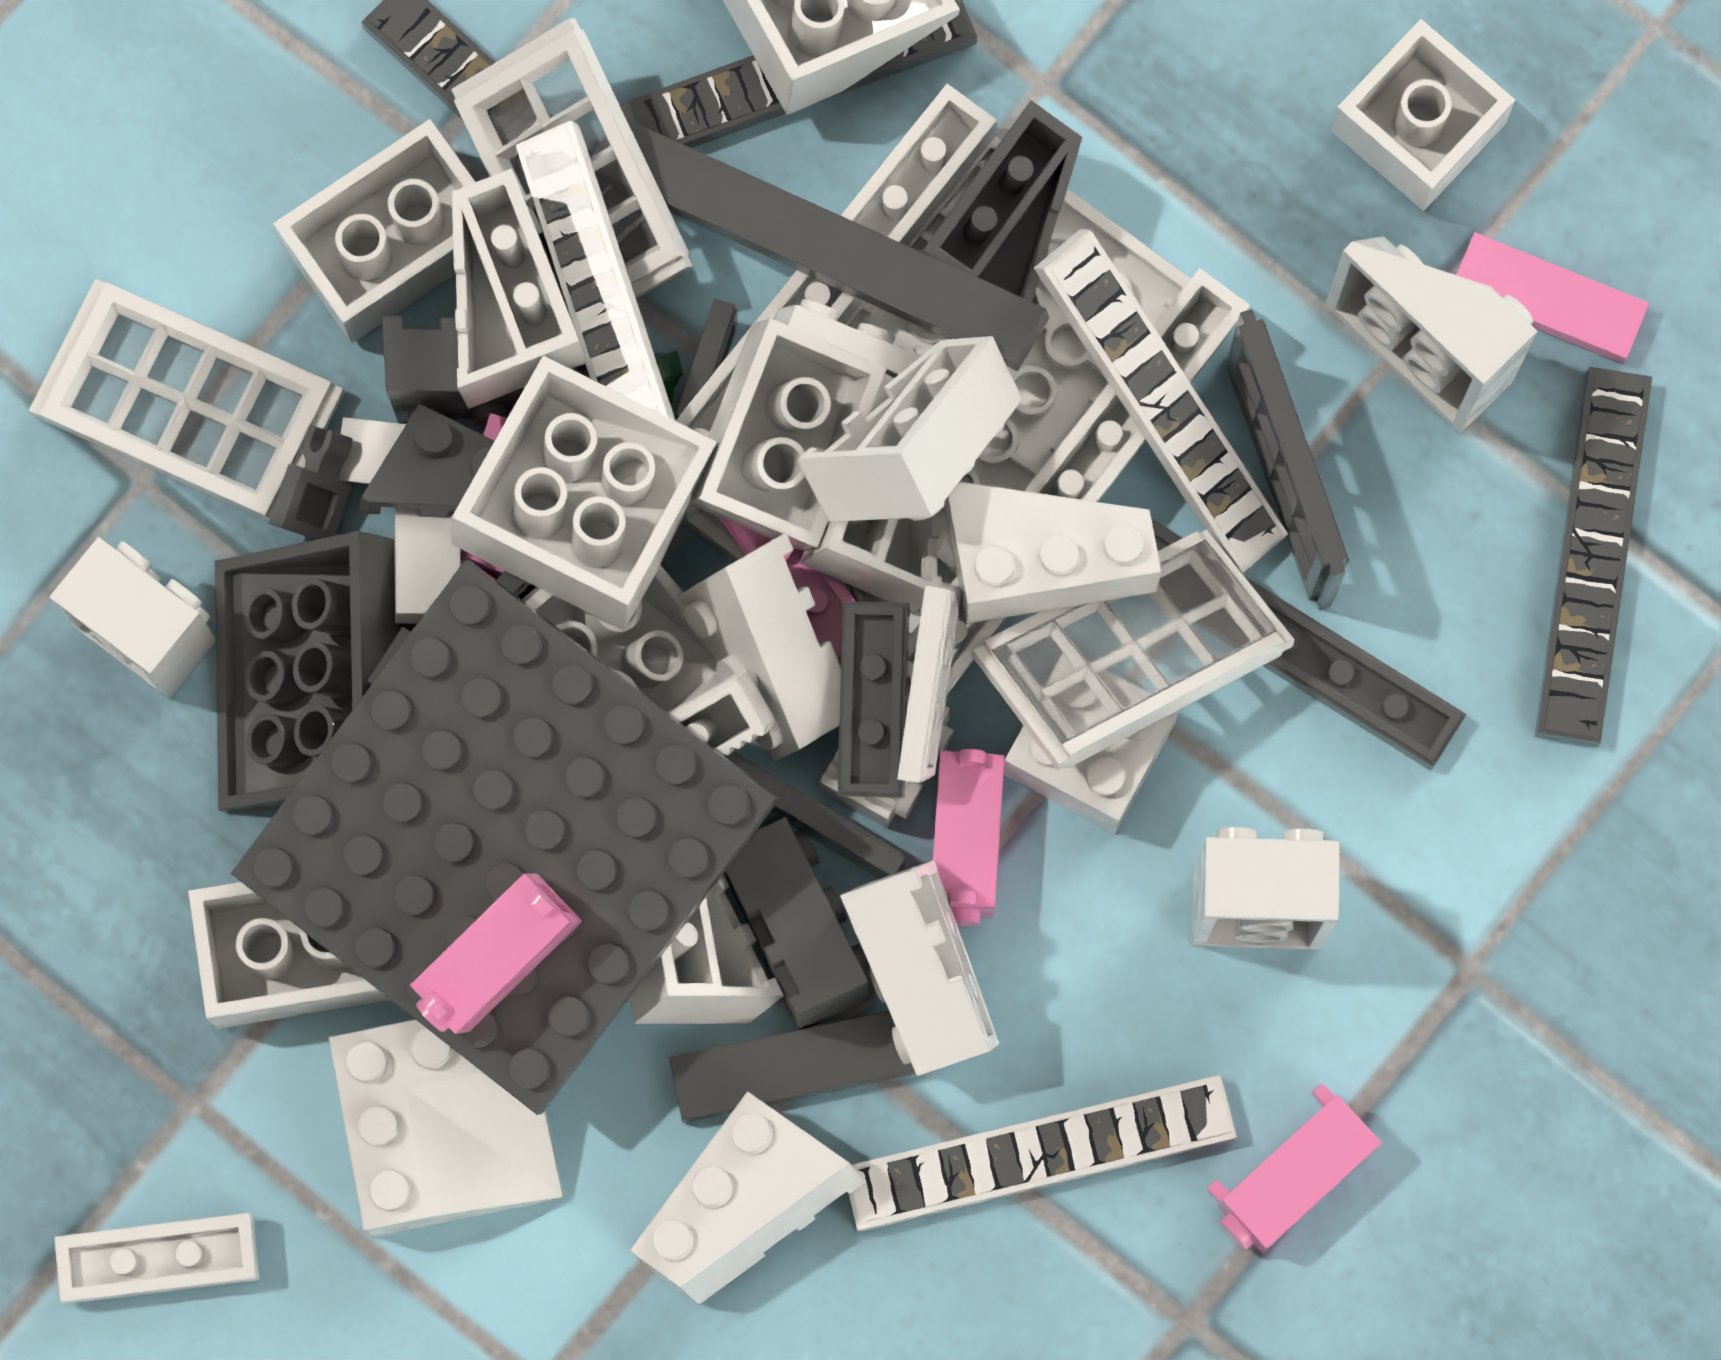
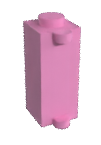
(969, 831)
(494, 955)
(1295, 1174)

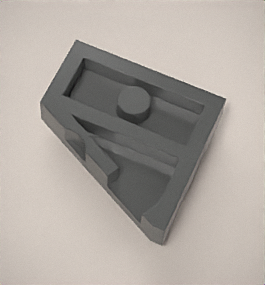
(427, 466)

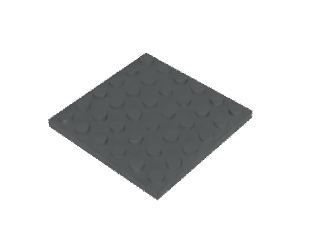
(493, 759)

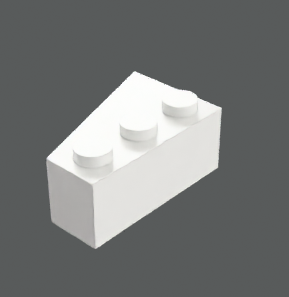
(504, 293)
(919, 439)

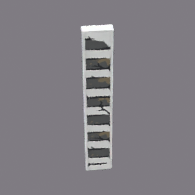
(591, 266)
(1160, 398)
(1042, 1153)

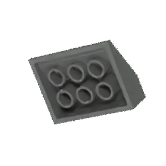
(295, 656)

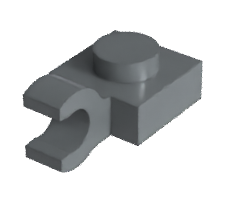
(312, 497)

